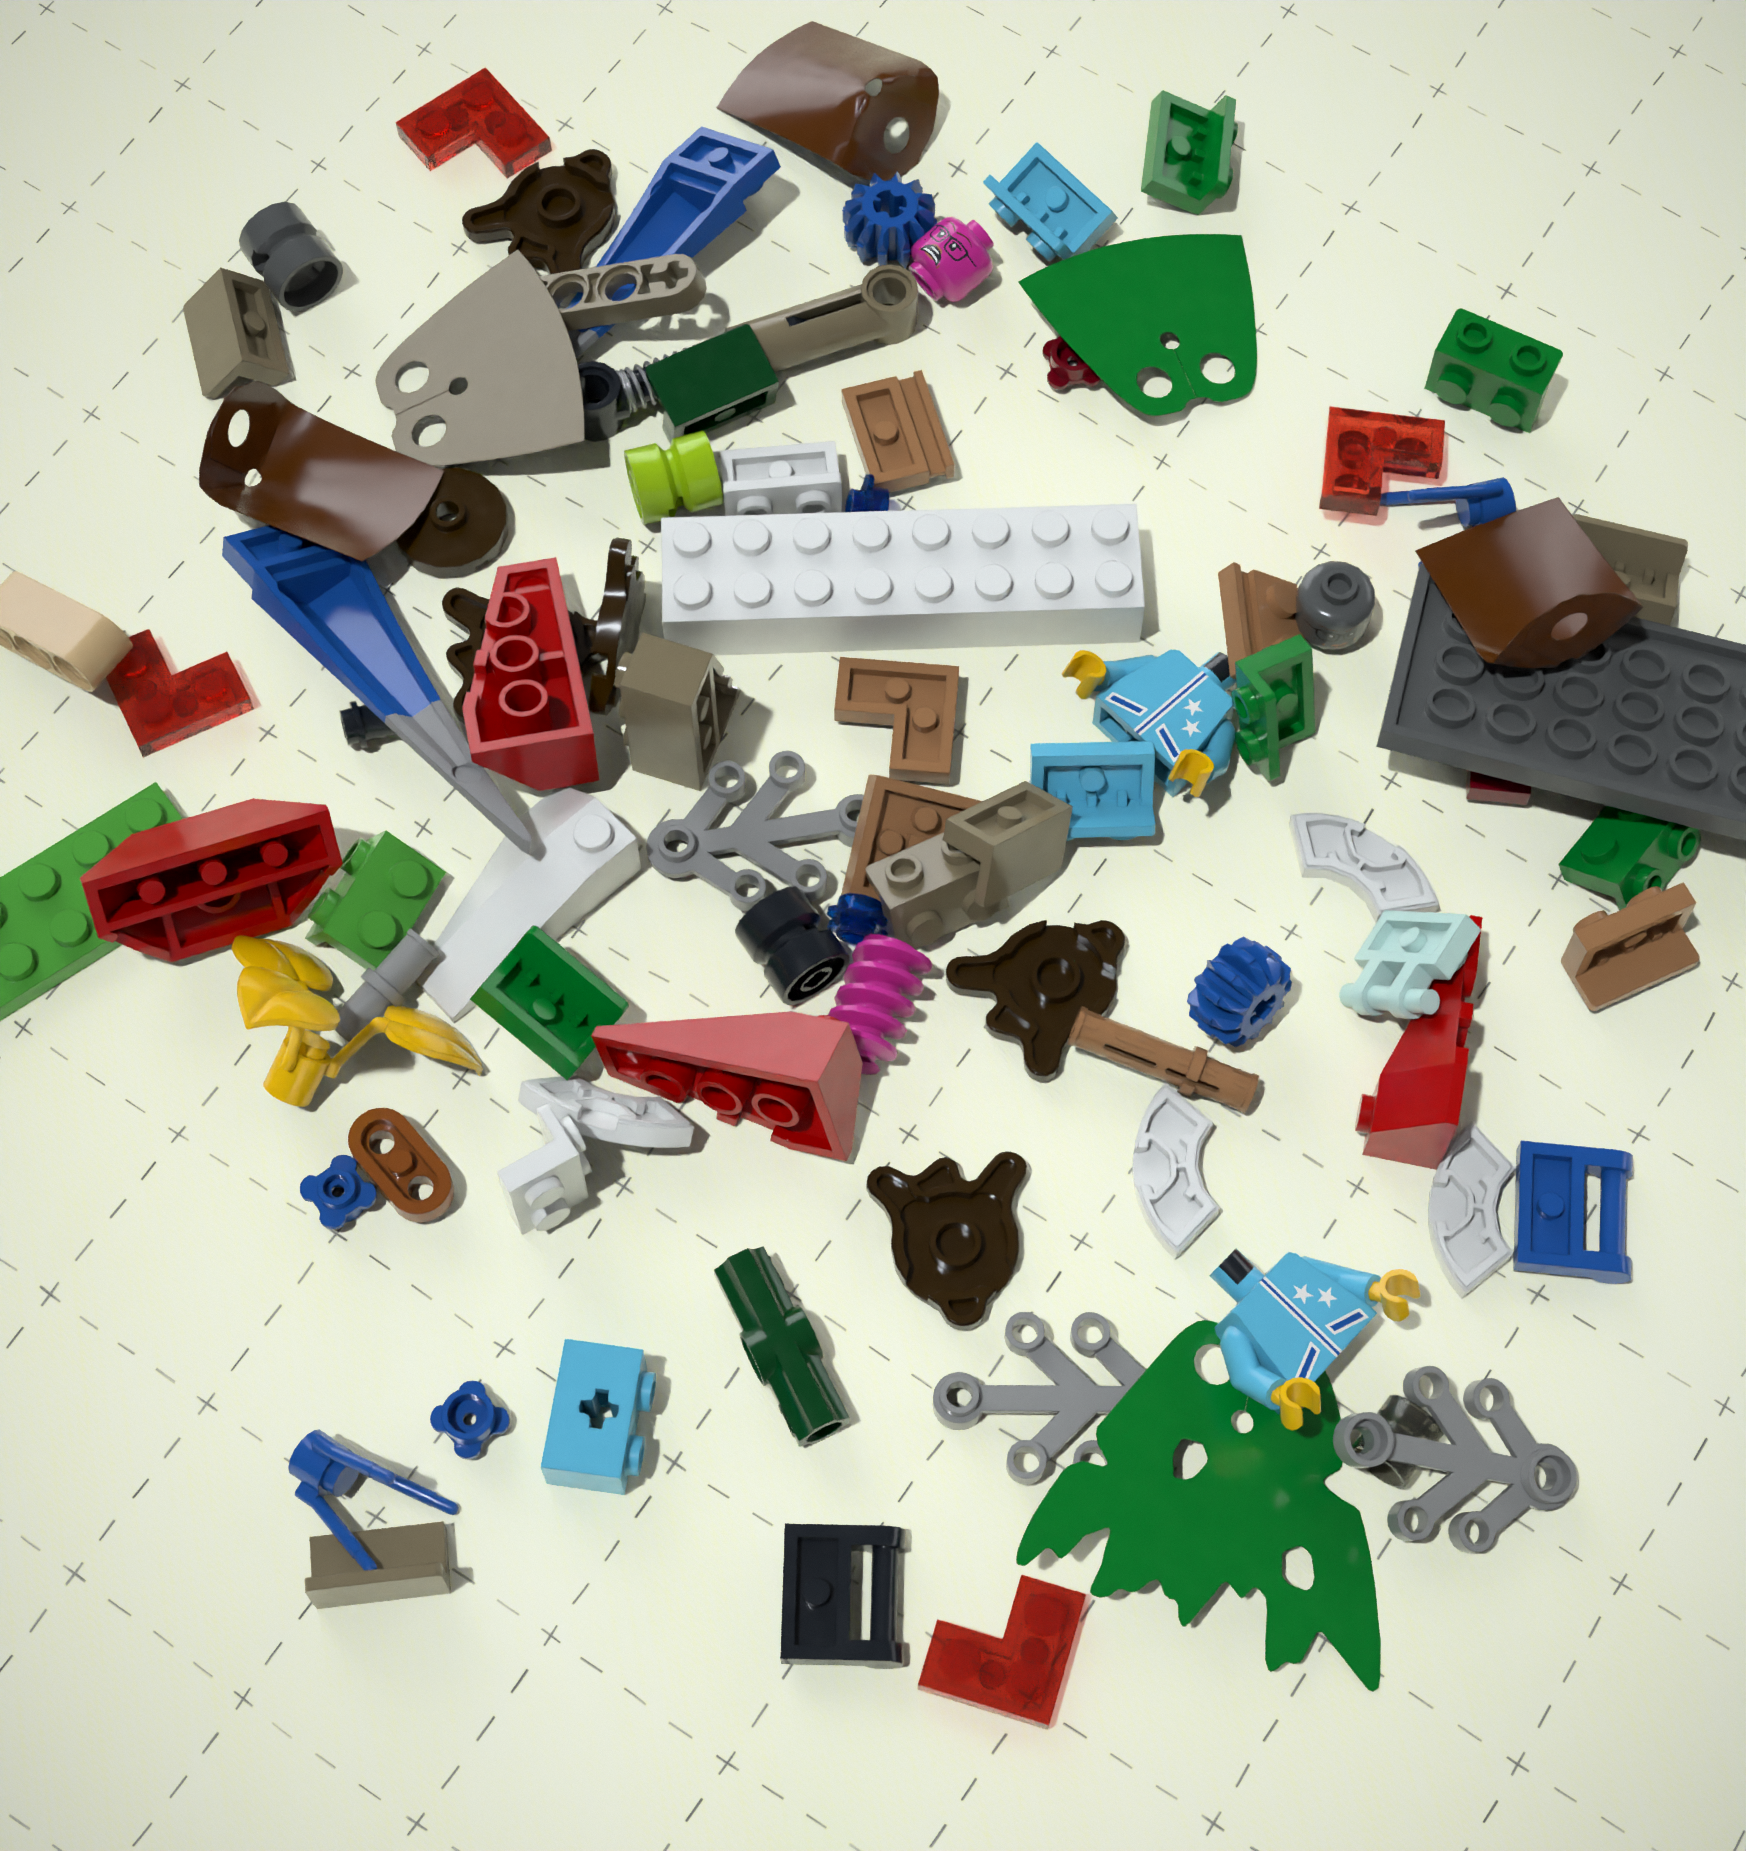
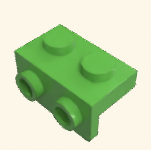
(375, 899)

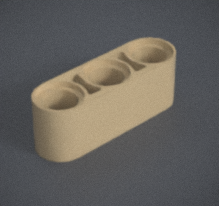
(59, 632)

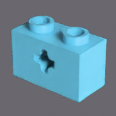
(589, 1379)

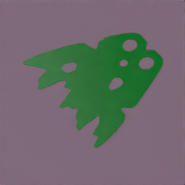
(1227, 1521)

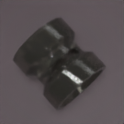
(1405, 1419)

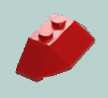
(212, 877)

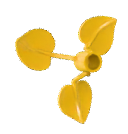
(276, 993)

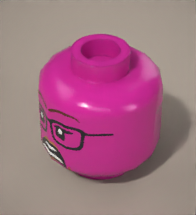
(952, 259)

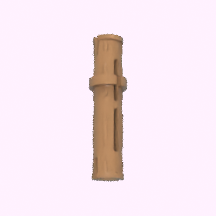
(1164, 1060)

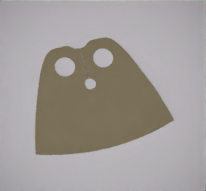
(518, 369)

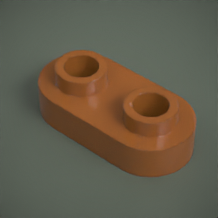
(403, 1167)

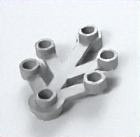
(750, 834)
(1072, 1397)
(1465, 1459)

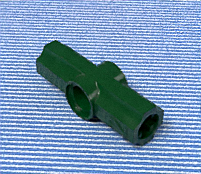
(781, 1346)

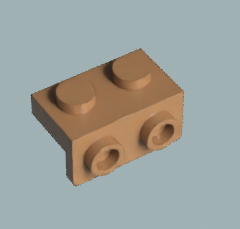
(1632, 947)

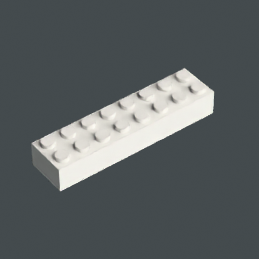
(903, 579)

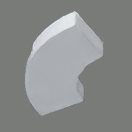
(1362, 861)
(609, 1114)
(1168, 1172)
(1464, 1213)

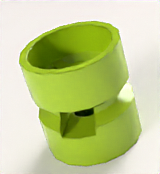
(673, 477)

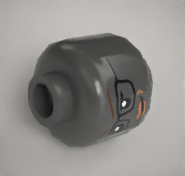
(1334, 605)

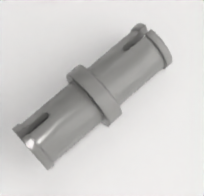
(385, 984)

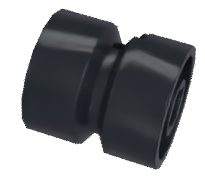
(786, 937)

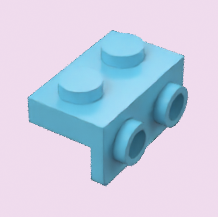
(1052, 204)
(1104, 784)

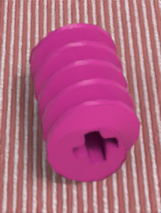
(875, 995)

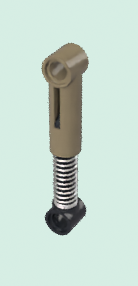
(785, 336)

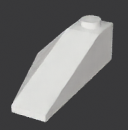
(572, 866)

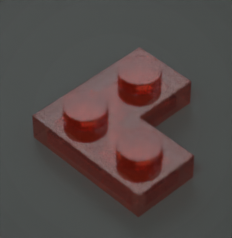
(478, 114)
(1366, 444)
(177, 706)
(1010, 1674)

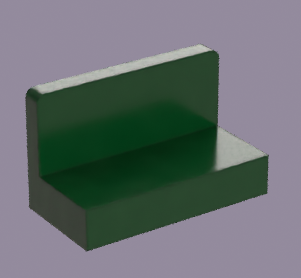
(713, 383)

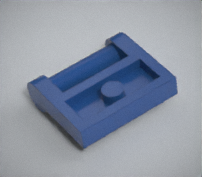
(1552, 1211)

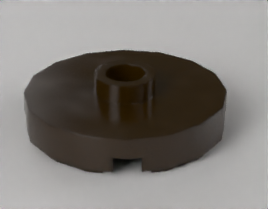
(468, 540)

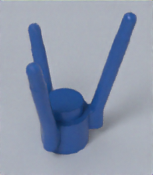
(1474, 502)
(332, 1468)

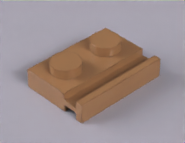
(897, 432)
(1255, 611)

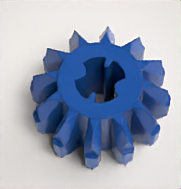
(887, 219)
(1239, 991)

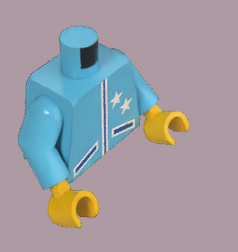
(1164, 703)
(1297, 1324)

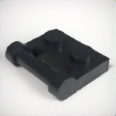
(819, 1595)

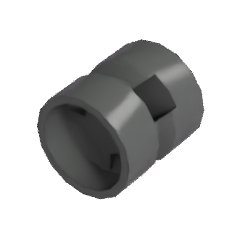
(290, 256)

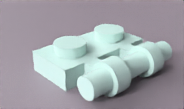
(1416, 951)

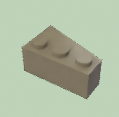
(673, 709)

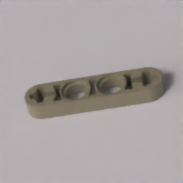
(662, 288)

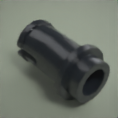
(362, 725)

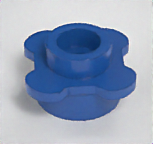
(343, 1209)
(450, 1416)

